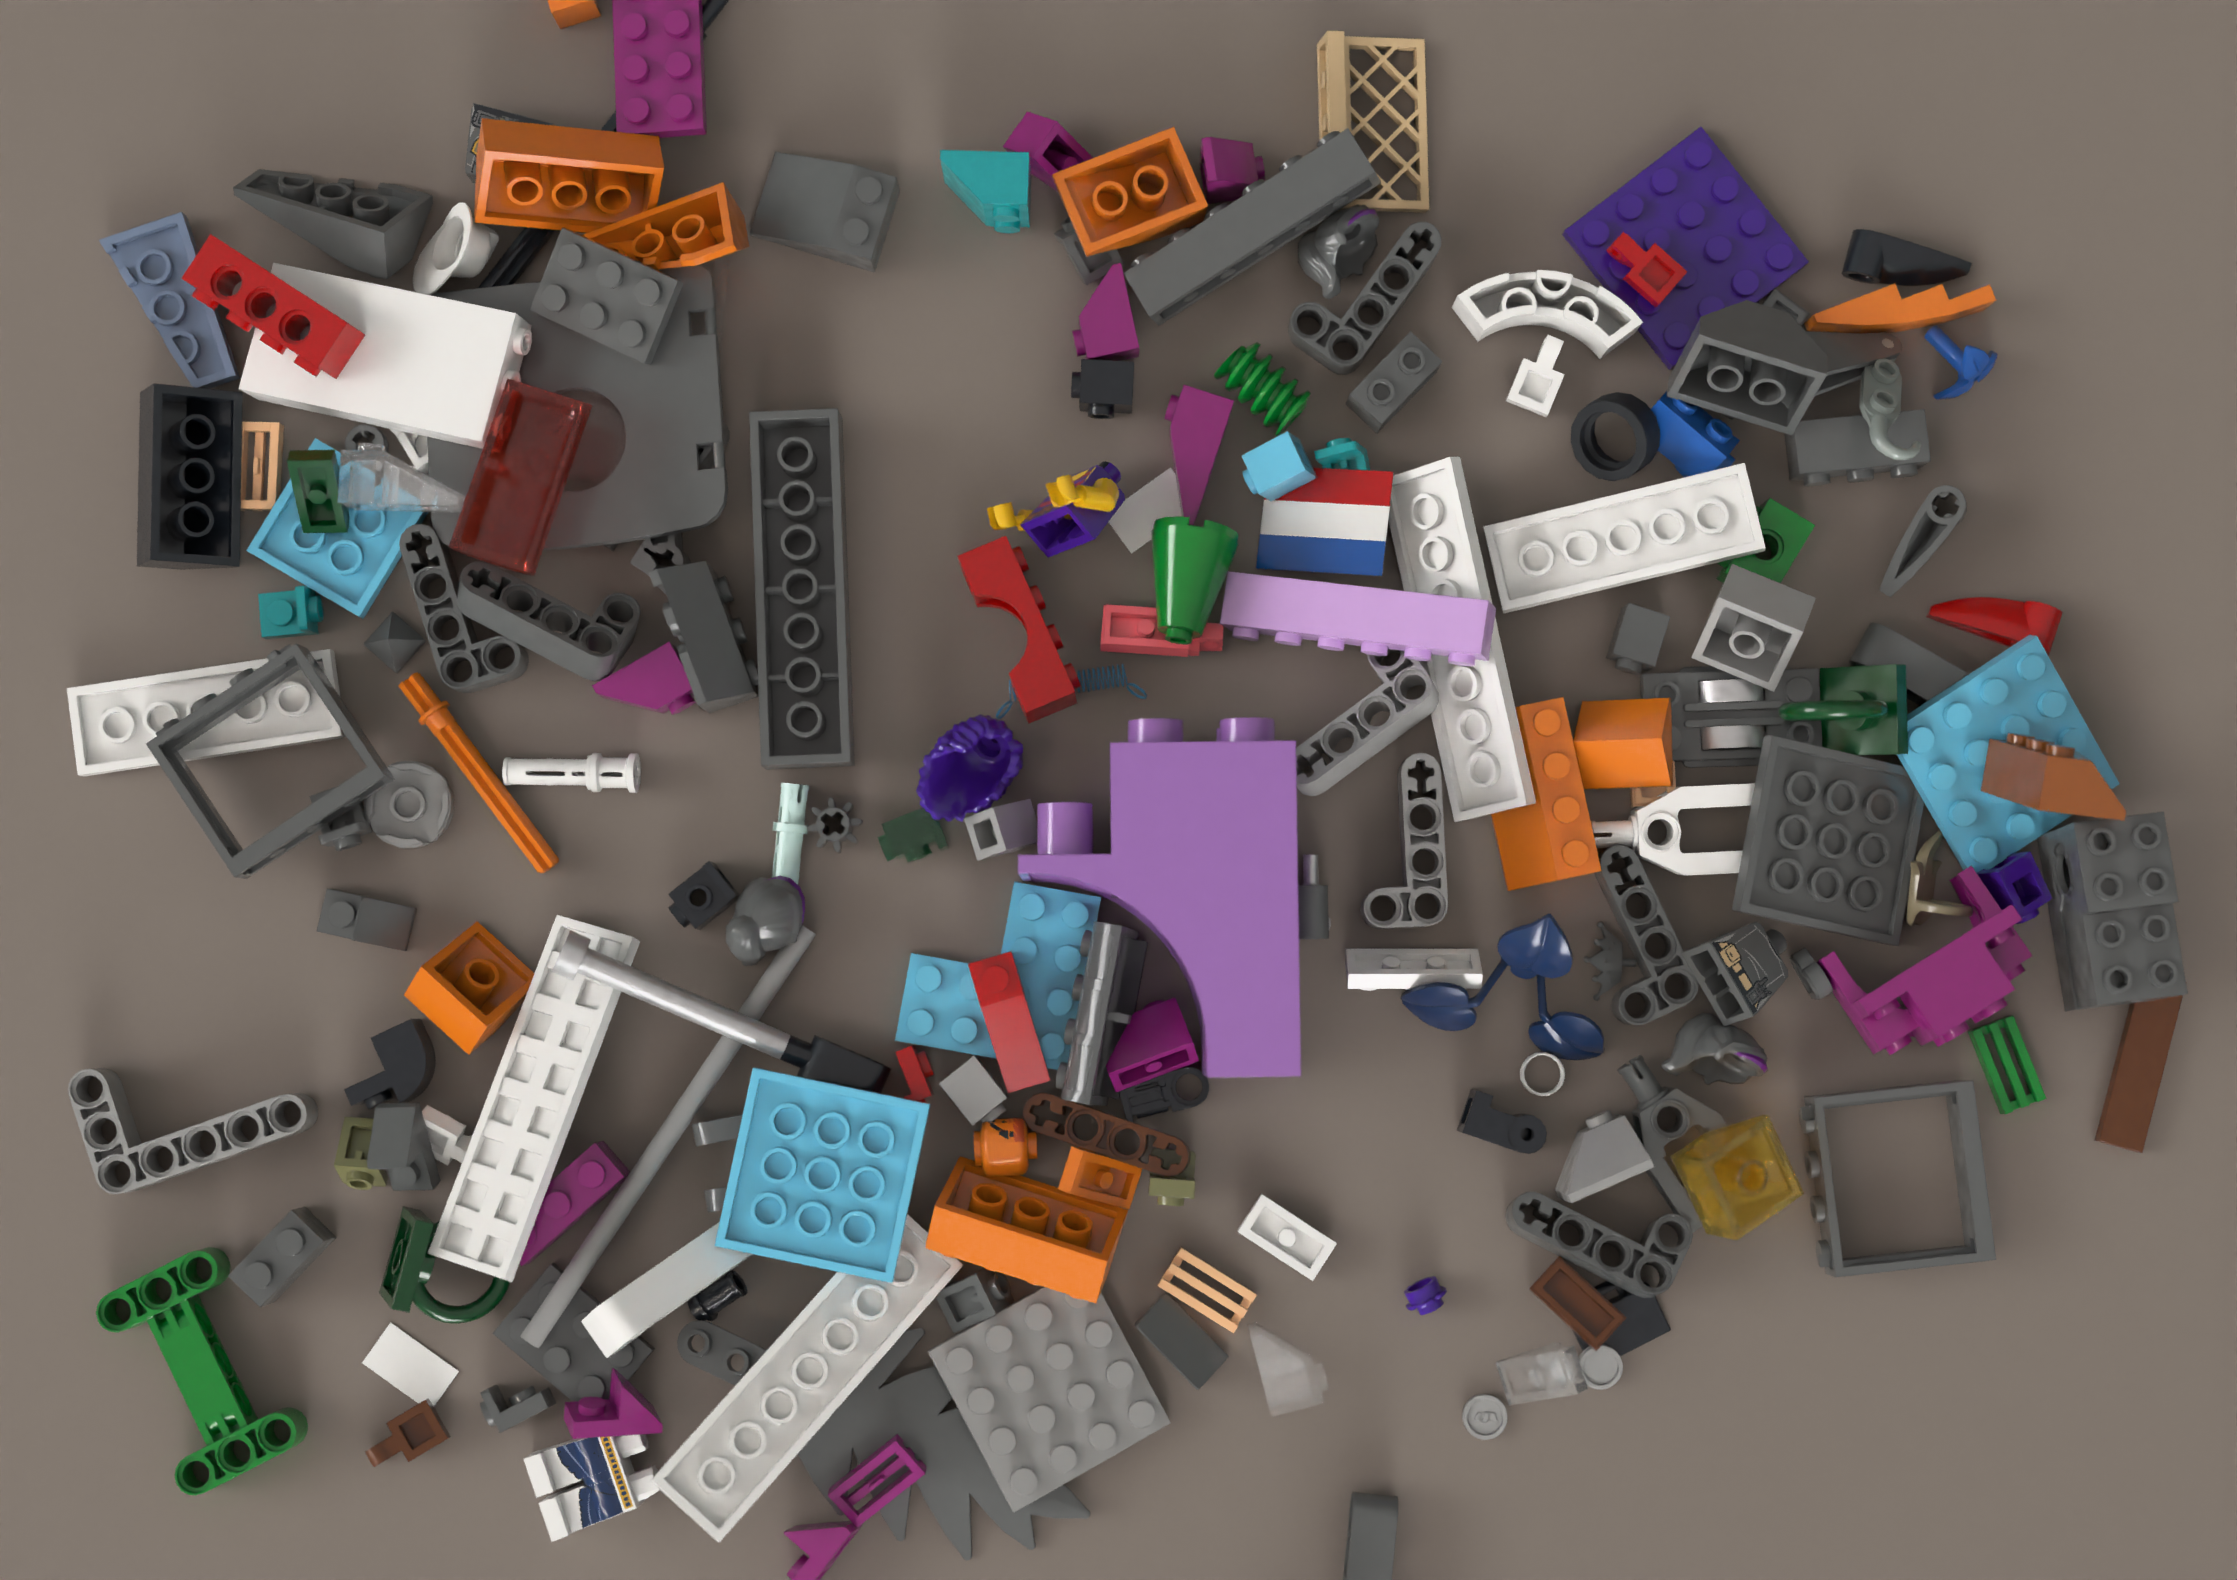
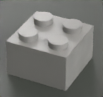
(1753, 627)

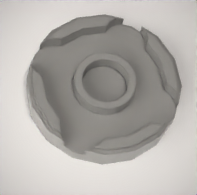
(412, 807)

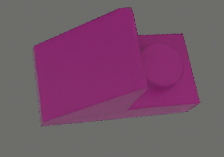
(622, 1415)
(822, 1543)

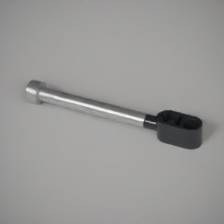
(817, 1060)

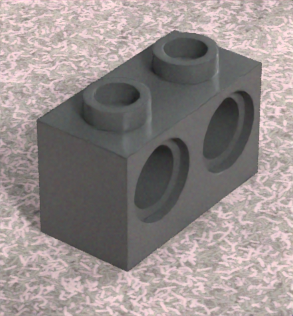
(1393, 382)

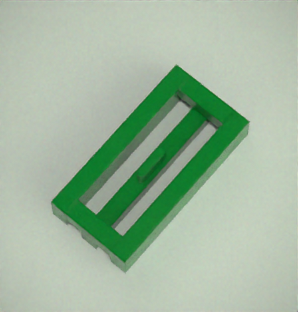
(2022, 1056)

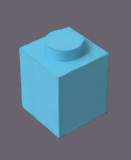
(1277, 467)

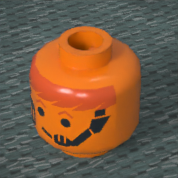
(1004, 1147)

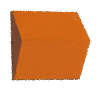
(1625, 743)

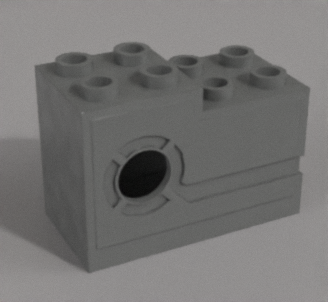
(2113, 911)

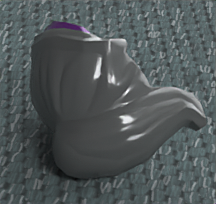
(1339, 247)
(765, 918)
(1716, 1051)

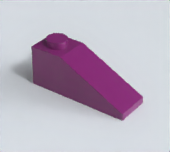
(1195, 439)

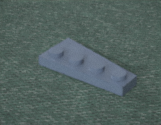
(152, 265)

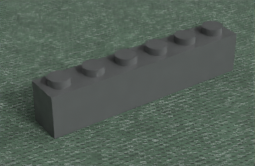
(1252, 226)

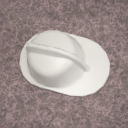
(455, 250)

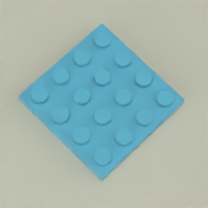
(1951, 742)
(822, 1175)

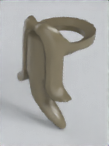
(1922, 885)

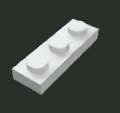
(1412, 968)

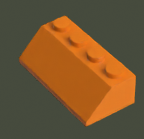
(563, 176)
(1555, 834)
(1026, 1230)

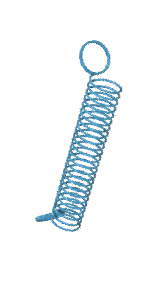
(1088, 685)

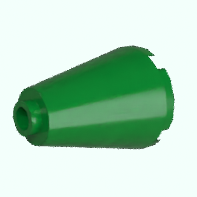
(1189, 573)

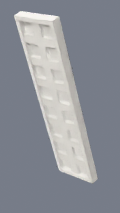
(529, 1108)

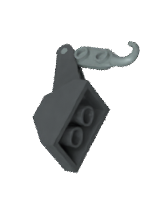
(1769, 369)

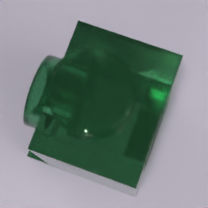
(912, 836)

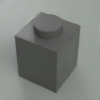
(1637, 639)

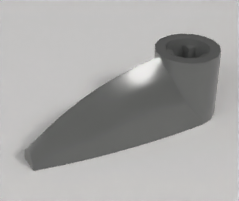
(1922, 538)

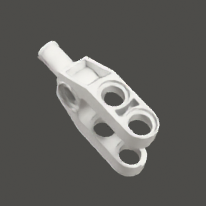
(1668, 854)

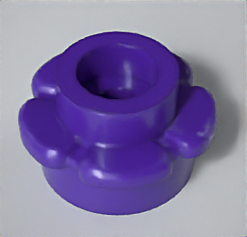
(1425, 1295)

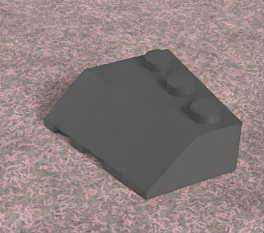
(710, 635)

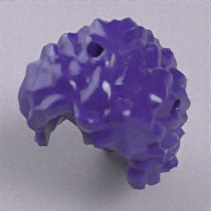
(969, 768)

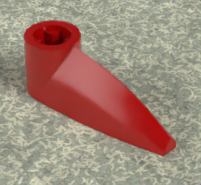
(2000, 619)

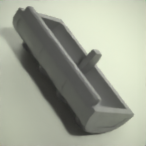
(1105, 1007)

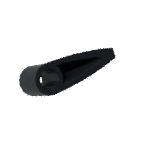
(1891, 260)

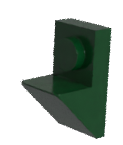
(315, 489)

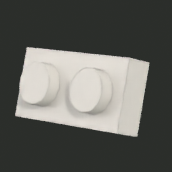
(1286, 1237)

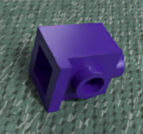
(2017, 883)

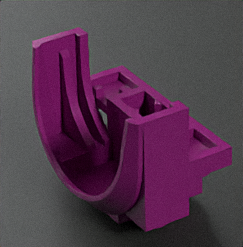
(1944, 988)

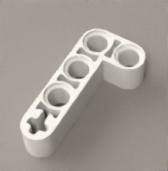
(660, 1291)

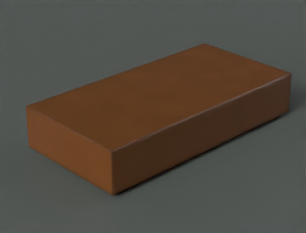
(1577, 1303)

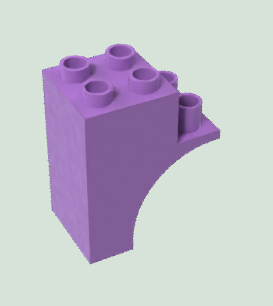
(1209, 868)

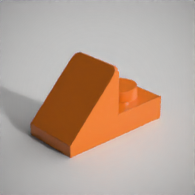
(1099, 1178)

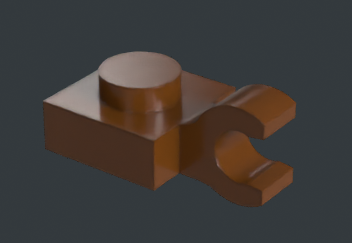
(412, 1433)

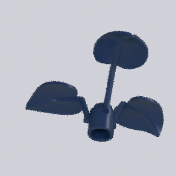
(1530, 951)

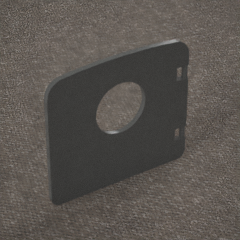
(665, 412)

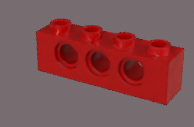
(221, 268)

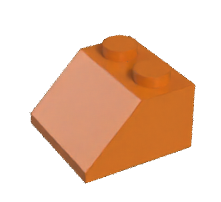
(470, 987)

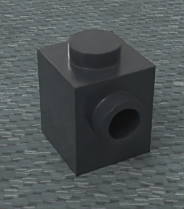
(1104, 387)

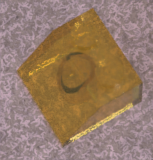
(1737, 1176)

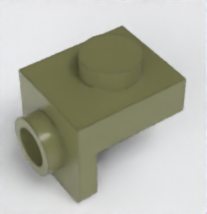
(1173, 1189)

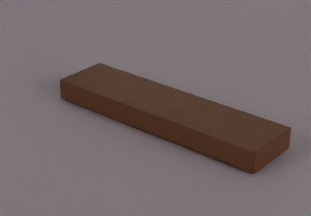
(2137, 1073)

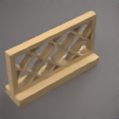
(1337, 112)

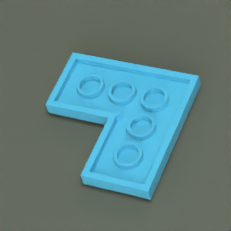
(1046, 940)

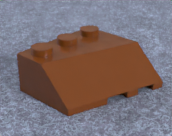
(2047, 778)

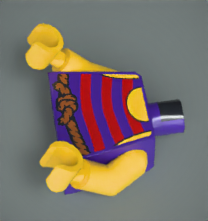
(1071, 513)

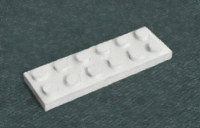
(1624, 538)
(121, 716)

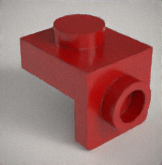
(916, 1071)

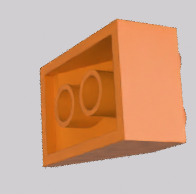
(1132, 194)

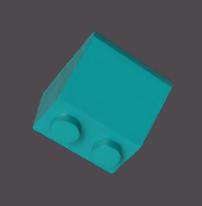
(991, 185)

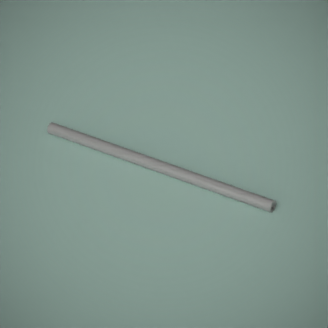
(661, 1146)

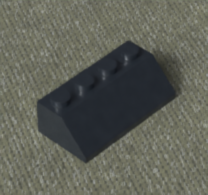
(189, 478)

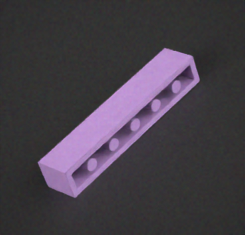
(1359, 617)

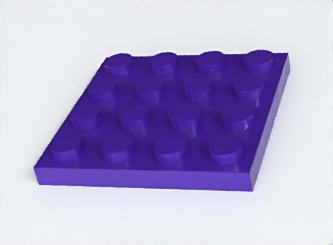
(1706, 222)

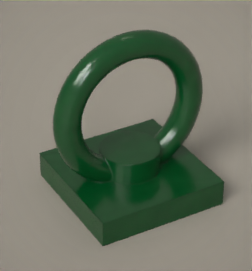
(1858, 709)
(411, 1268)

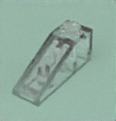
(386, 483)

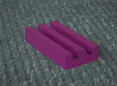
(904, 1456)

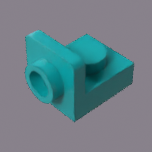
(290, 613)

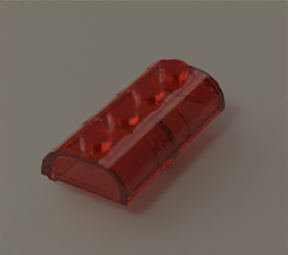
(520, 477)

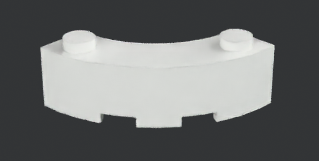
(1549, 301)

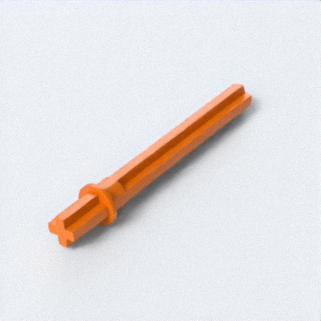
(479, 773)

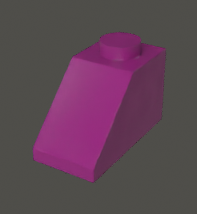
(1048, 146)
(1228, 168)
(1107, 322)
(651, 682)
(1151, 1045)

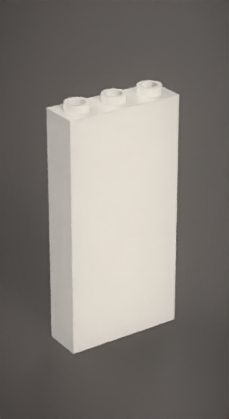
(419, 369)

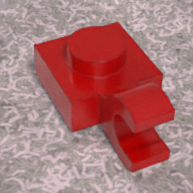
(1651, 272)

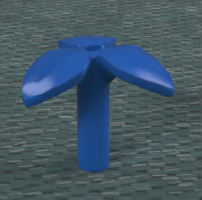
(1971, 364)

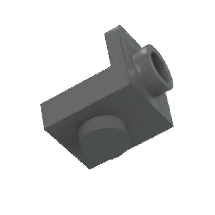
(346, 829)

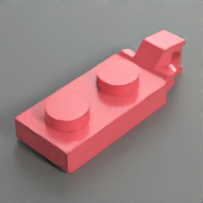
(1136, 631)

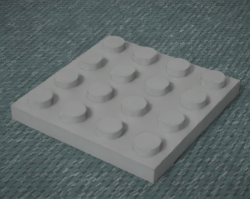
(1048, 1391)

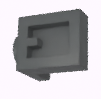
(1089, 267)
(974, 1298)
(524, 1405)

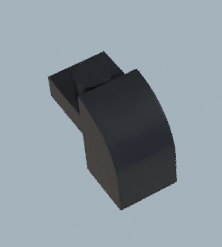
(407, 1063)

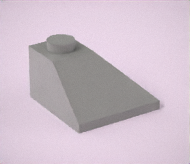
(1601, 1157)

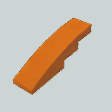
(1888, 313)

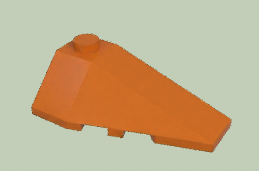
(681, 231)

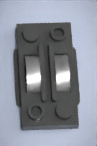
(1725, 718)

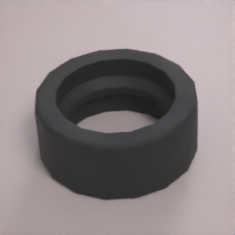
(1592, 456)

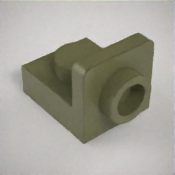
(353, 1155)

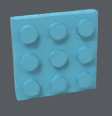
(340, 566)

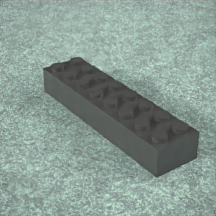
(801, 589)

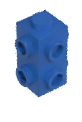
(1692, 437)

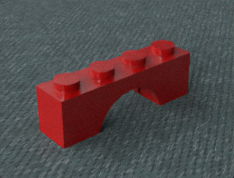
(998, 581)

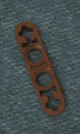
(1105, 1139)

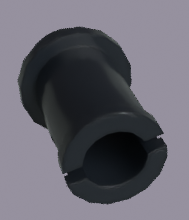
(717, 1296)

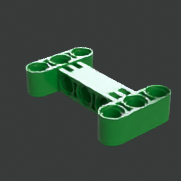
(201, 1369)

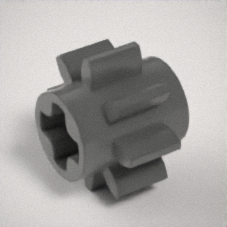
(823, 828)

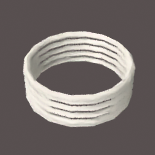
(1562, 1074)

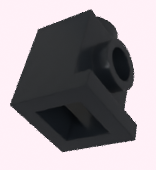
(719, 897)

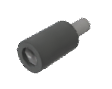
(1313, 902)

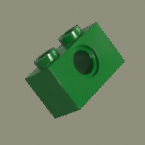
(1784, 534)

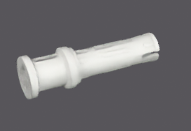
(595, 768)

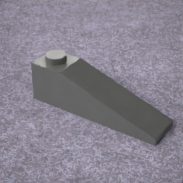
(354, 225)

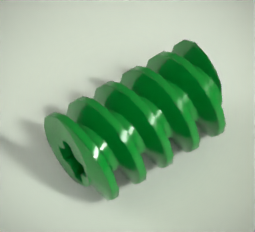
(1263, 386)

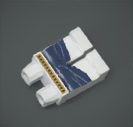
(607, 1475)

